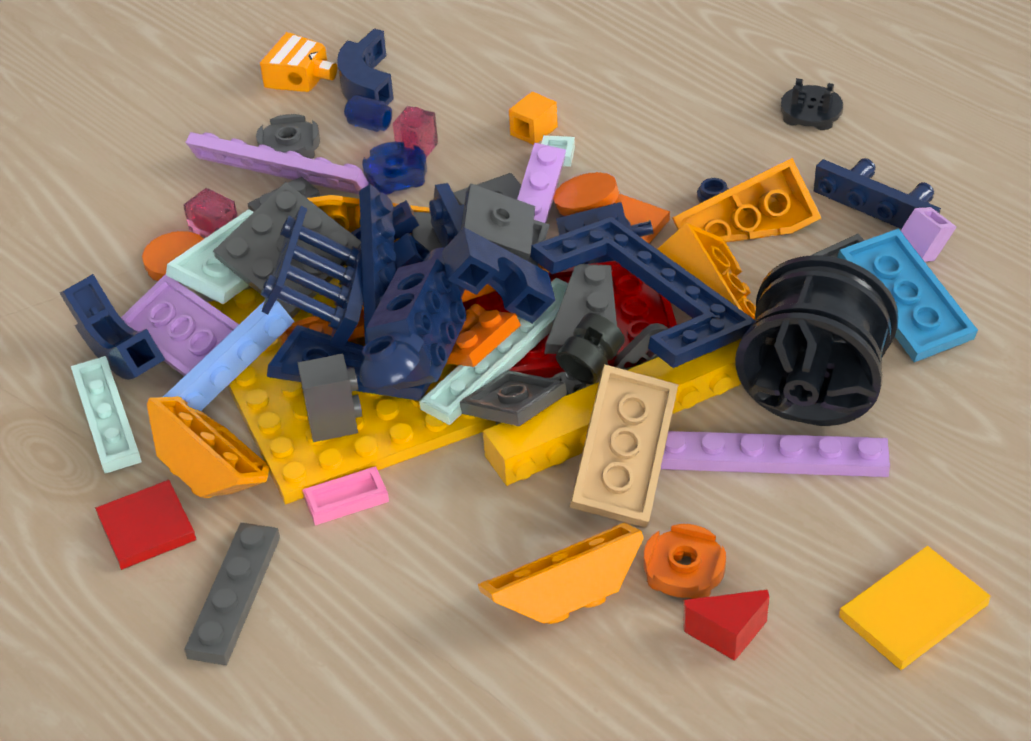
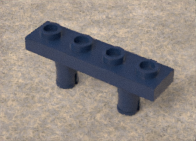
(868, 196)

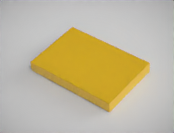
(914, 607)

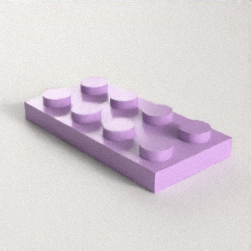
(179, 323)

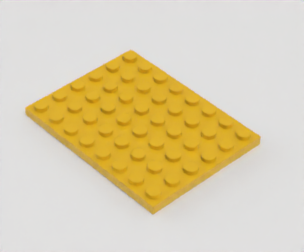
(279, 424)

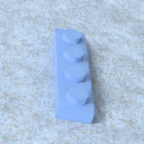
(231, 356)

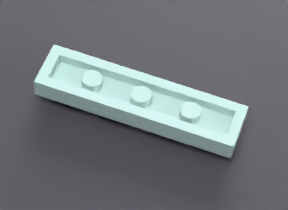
(105, 415)

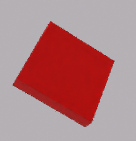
(145, 524)

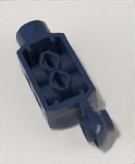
(413, 326)

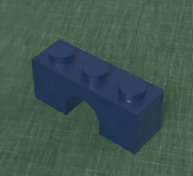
(475, 261)

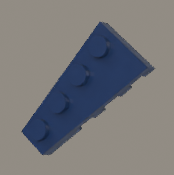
(309, 344)

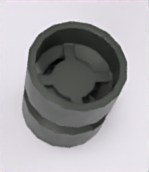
(589, 348)

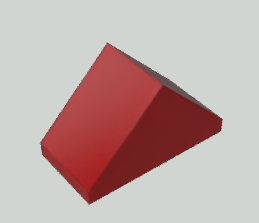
(726, 620)

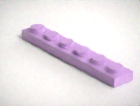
(276, 163)
(776, 454)

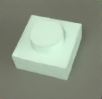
(564, 143)

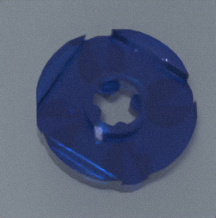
(386, 179)

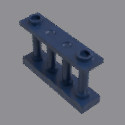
(347, 298)

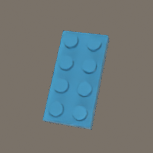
(926, 311)

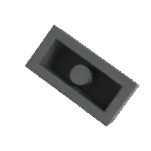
(329, 397)

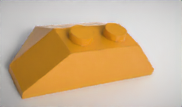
(202, 450)
(568, 578)

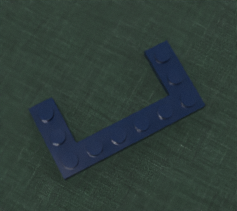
(714, 318)

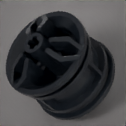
(817, 341)

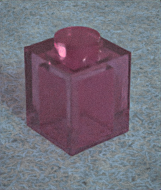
(416, 128)
(209, 212)

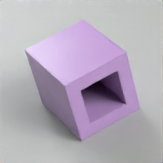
(927, 232)

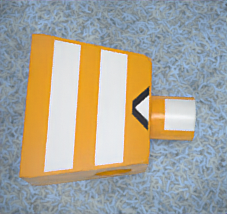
(296, 64)

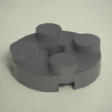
(303, 135)

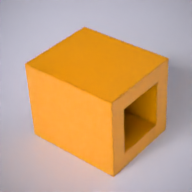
(533, 118)

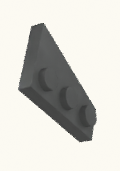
(587, 292)

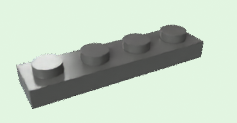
(232, 594)

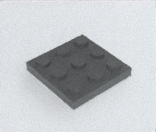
(256, 244)

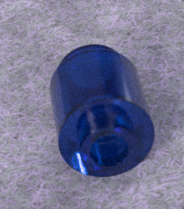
(368, 113)

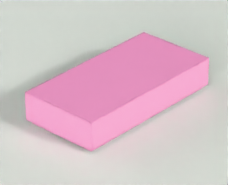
(345, 495)

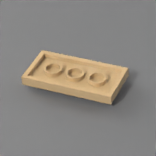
(624, 446)

